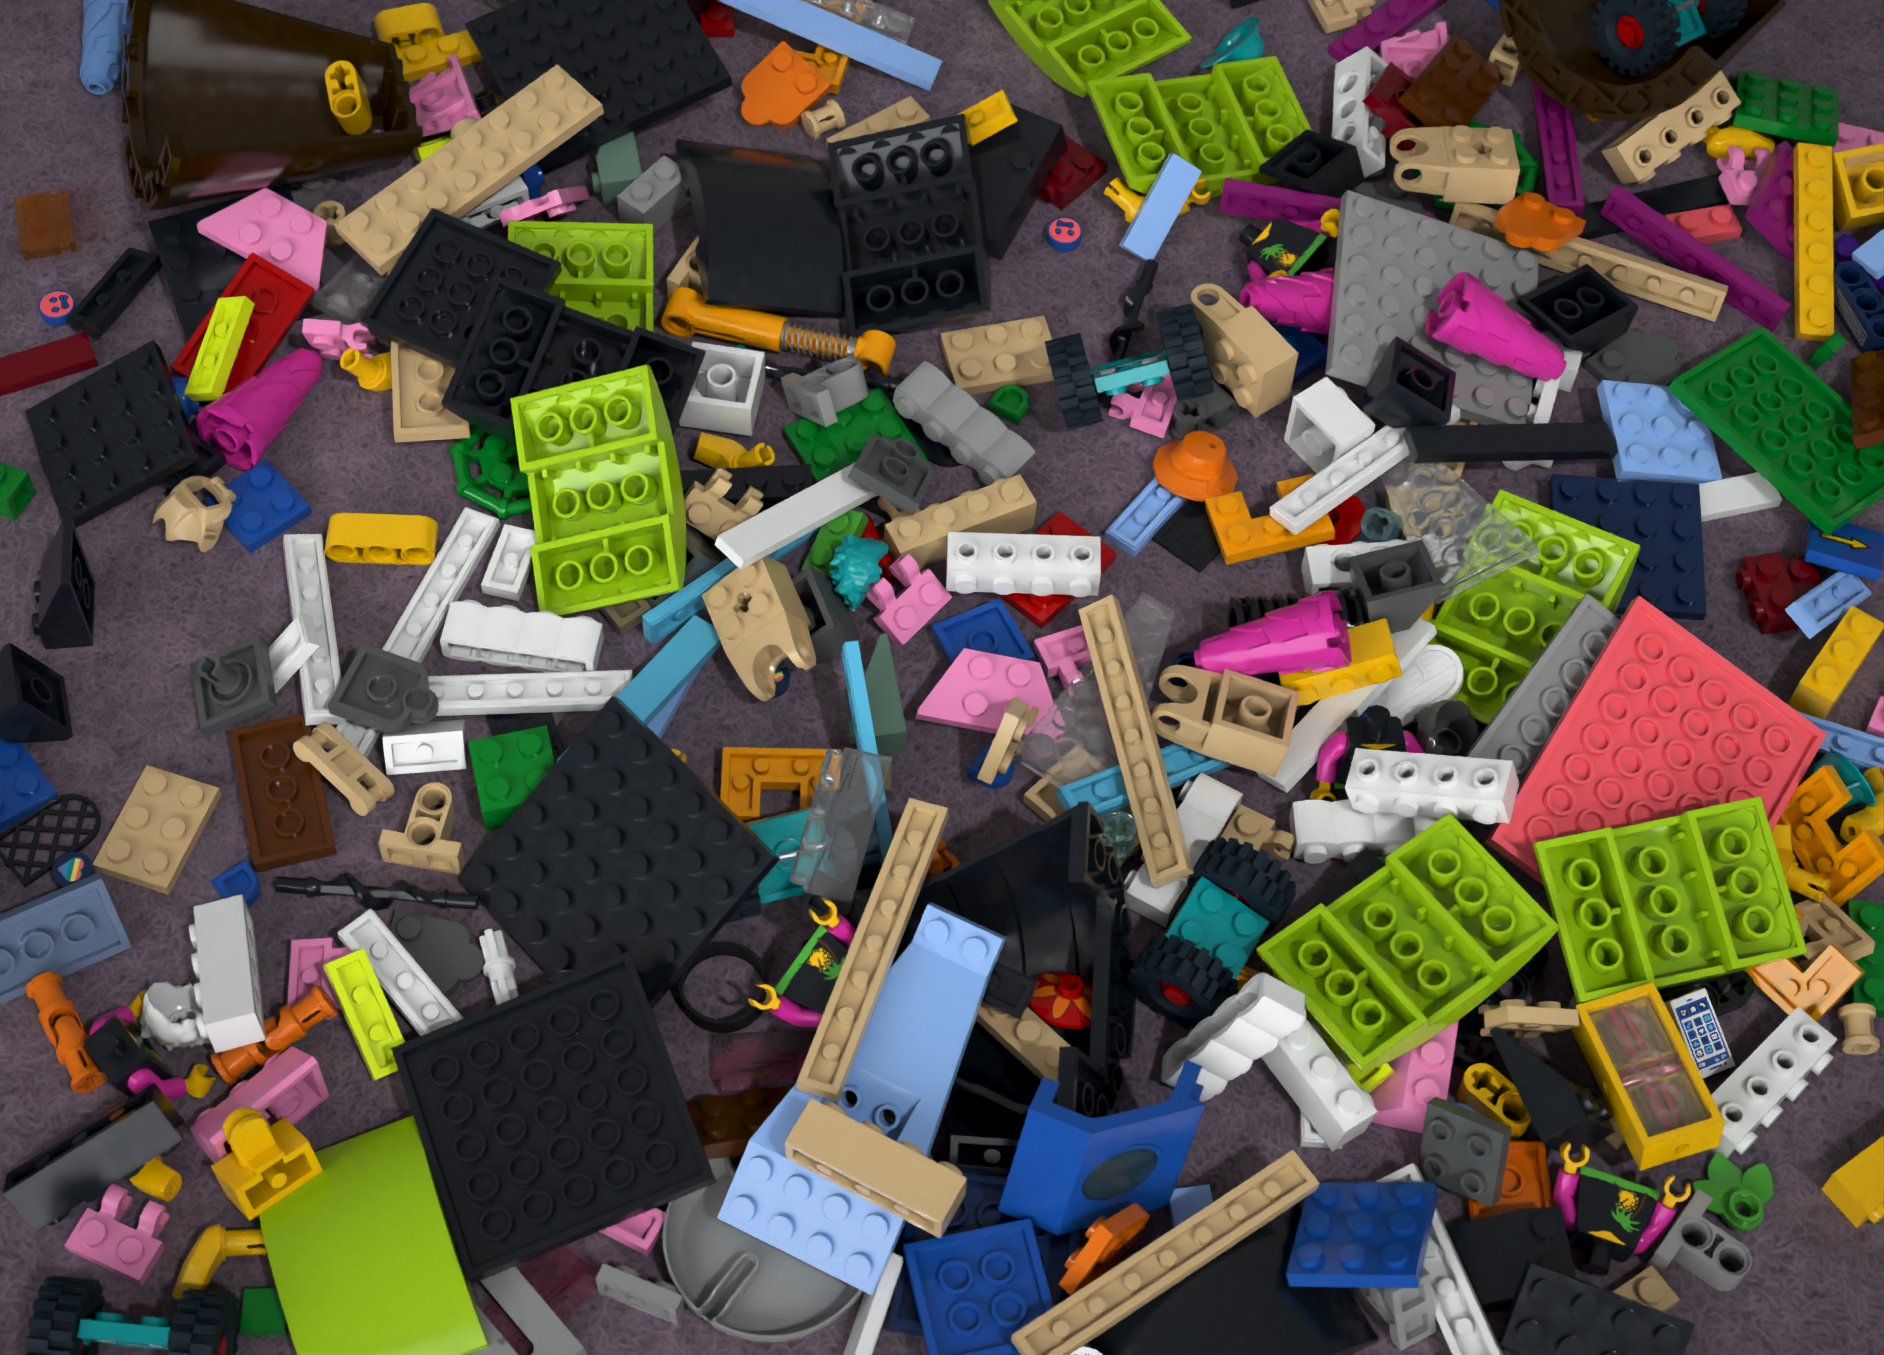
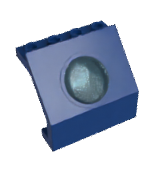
(1087, 1167)

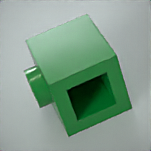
(15, 491)

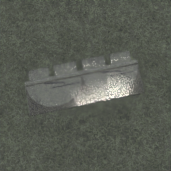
(849, 809)

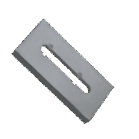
(530, 1315)

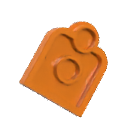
(781, 89)
(1537, 223)
(1106, 1246)

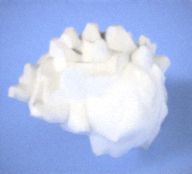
(171, 1016)

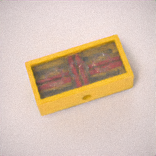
(1647, 1076)

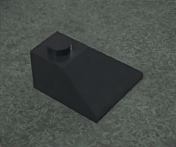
(1317, 164)
(1409, 388)
(31, 699)

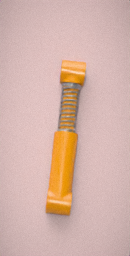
(689, 315)

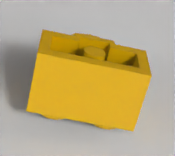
(264, 1161)

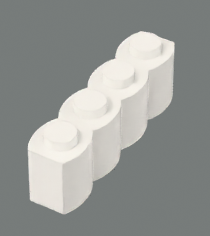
(521, 639)
(1203, 816)
(1339, 832)
(1237, 1034)

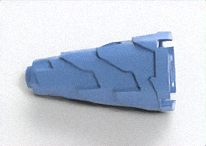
(102, 41)

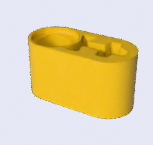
(408, 25)
(338, 78)
(1493, 1087)

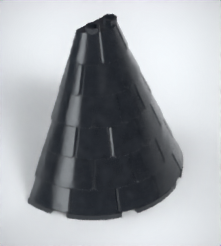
(1061, 910)

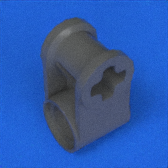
(1204, 413)

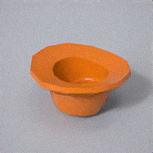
(1195, 467)

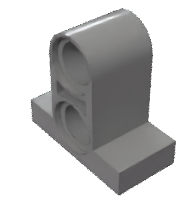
(826, 390)
(1712, 1246)
(1405, 1310)

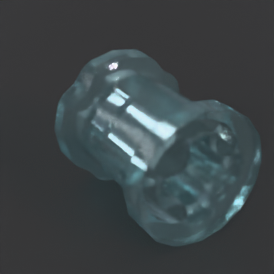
(1372, 518)
(1114, 833)

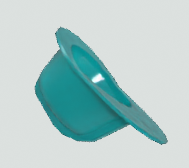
(1239, 44)
(1850, 776)

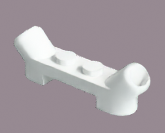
(1546, 396)

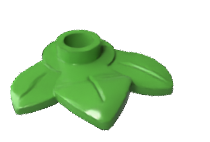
(1734, 1189)

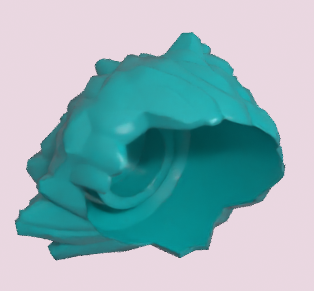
(856, 568)

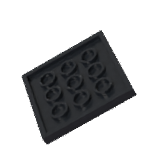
(198, 266)
(443, 282)
(112, 434)

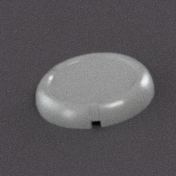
(741, 1280)

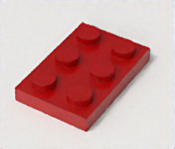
(1043, 609)

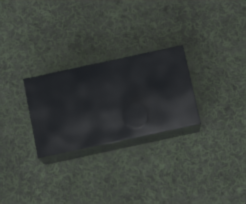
(1014, 171)

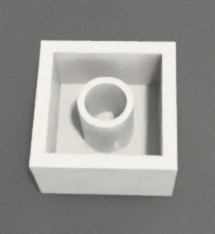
(726, 390)
(1325, 424)

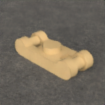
(344, 767)

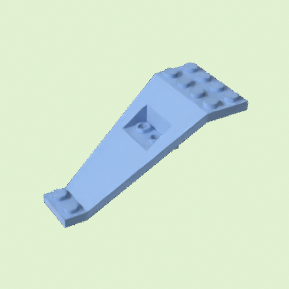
(901, 1066)

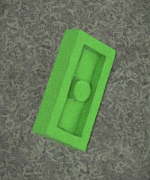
(831, 537)

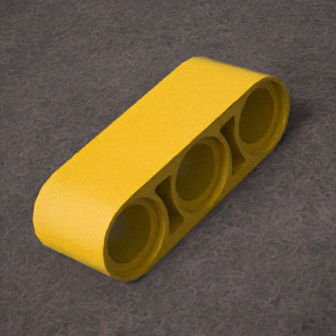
(381, 538)

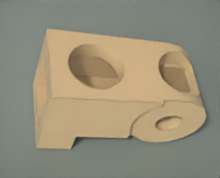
(1505, 59)

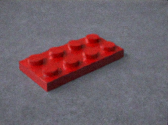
(277, 306)

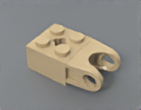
(1459, 163)
(1244, 351)
(760, 623)
(1228, 717)

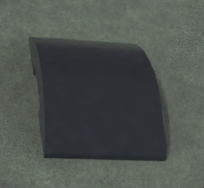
(911, 226)
(764, 229)
(536, 343)
(1244, 1308)

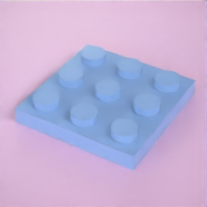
(1656, 435)

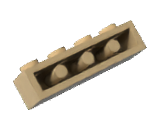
(1662, 136)
(998, 508)
(876, 1167)

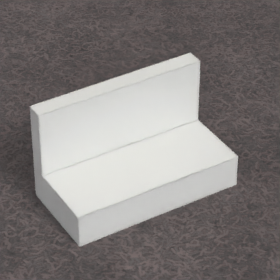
(426, 748)

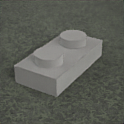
(626, 1287)

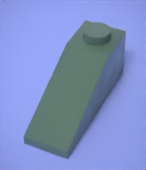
(616, 168)
(884, 701)

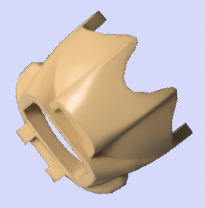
(191, 520)

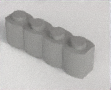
(959, 422)

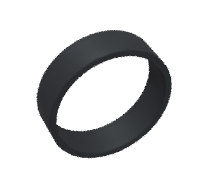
(734, 1024)

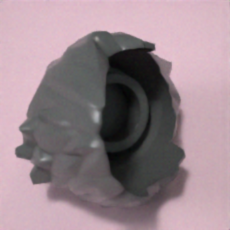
(1446, 728)

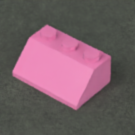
(1416, 1081)
(285, 1087)

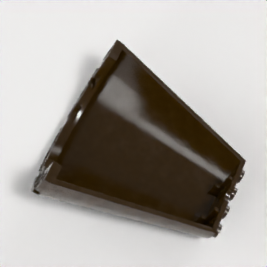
(1563, 61)
(241, 101)

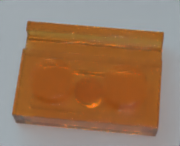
(45, 224)

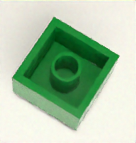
(508, 771)

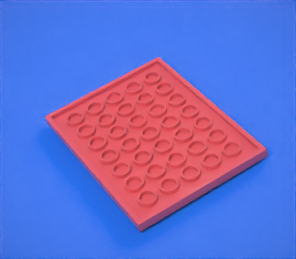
(1657, 735)

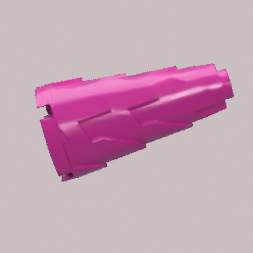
(1293, 300)
(1482, 324)
(257, 409)
(1283, 641)

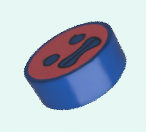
(1064, 234)
(56, 307)

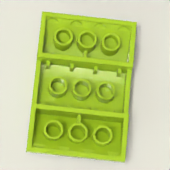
(1090, 37)
(1214, 121)
(602, 264)
(602, 492)
(1514, 614)
(1670, 900)
(1410, 945)
(371, 1255)

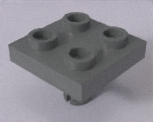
(234, 684)
(1464, 1151)

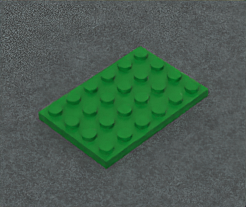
(1786, 428)

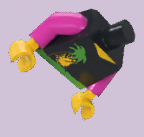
(1288, 246)
(1373, 732)
(813, 974)
(132, 1060)
(1609, 1213)

